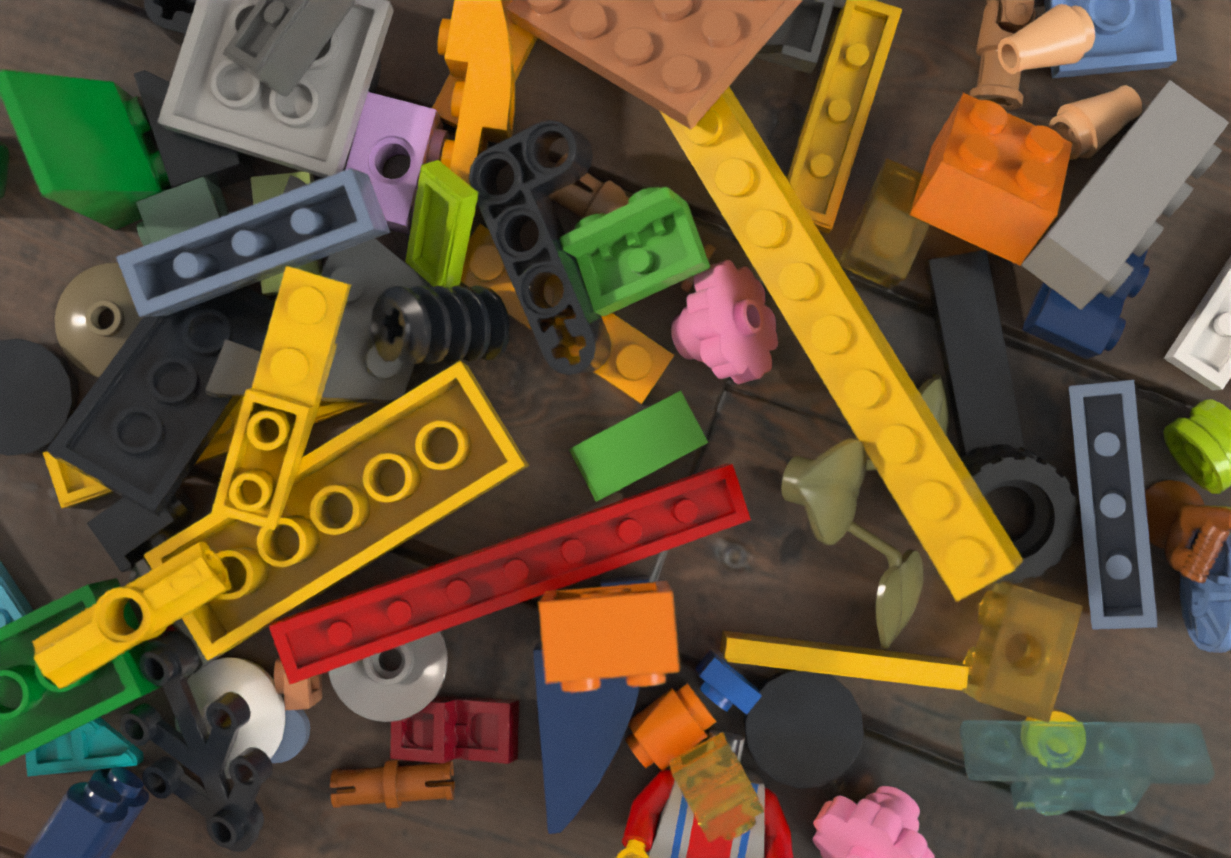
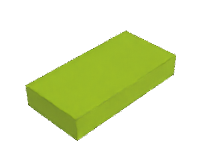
(440, 225)

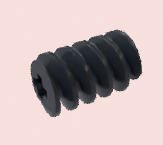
(440, 324)

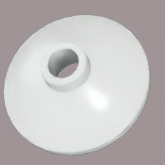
(257, 688)

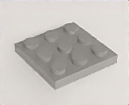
(233, 109)

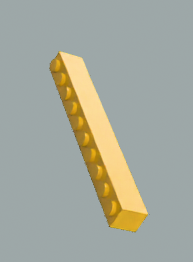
(848, 349)

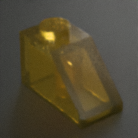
(886, 233)

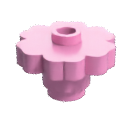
(727, 324)
(876, 827)

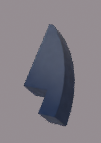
(579, 733)

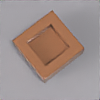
(300, 694)

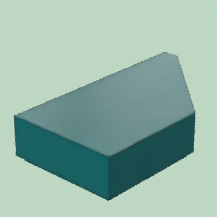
(83, 749)

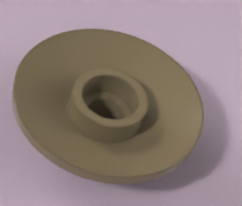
(78, 316)

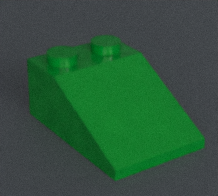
(85, 144)
(32, 705)

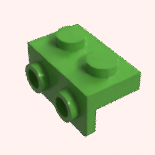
(636, 249)

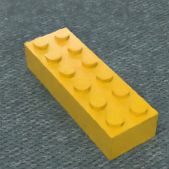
(352, 505)

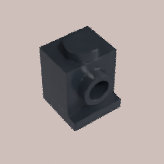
(131, 530)

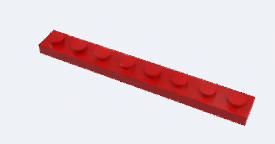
(508, 573)

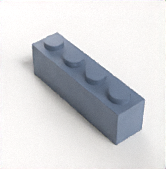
(253, 244)
(1113, 505)

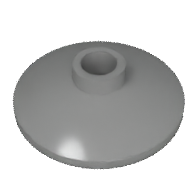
(393, 694)

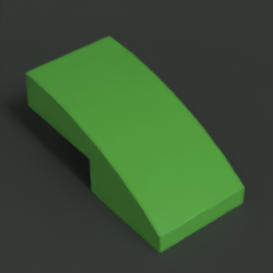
(638, 446)

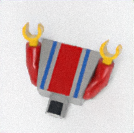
(667, 828)

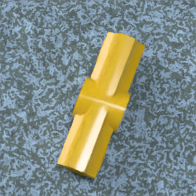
(101, 630)

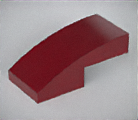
(459, 730)

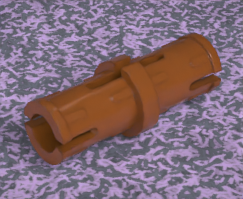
(392, 784)

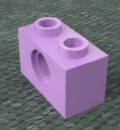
(391, 129)

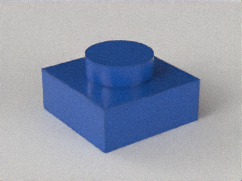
(725, 684)

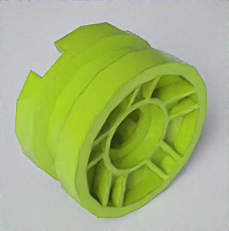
(1203, 445)

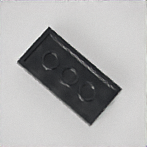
(150, 405)

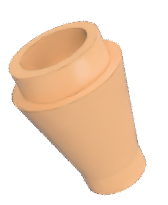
(1050, 40)
(1096, 120)

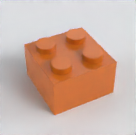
(993, 179)
(609, 635)

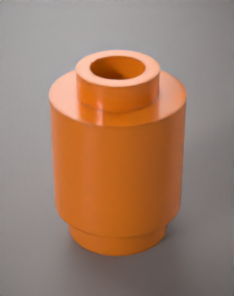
(669, 727)

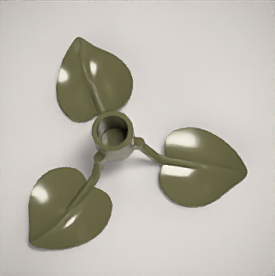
(829, 494)

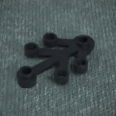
(230, 814)

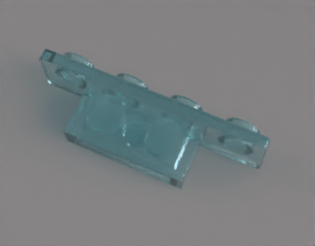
(1083, 763)

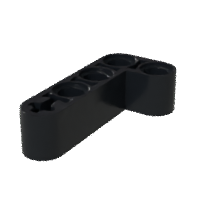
(530, 269)

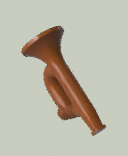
(1173, 520)

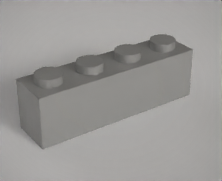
(1126, 196)

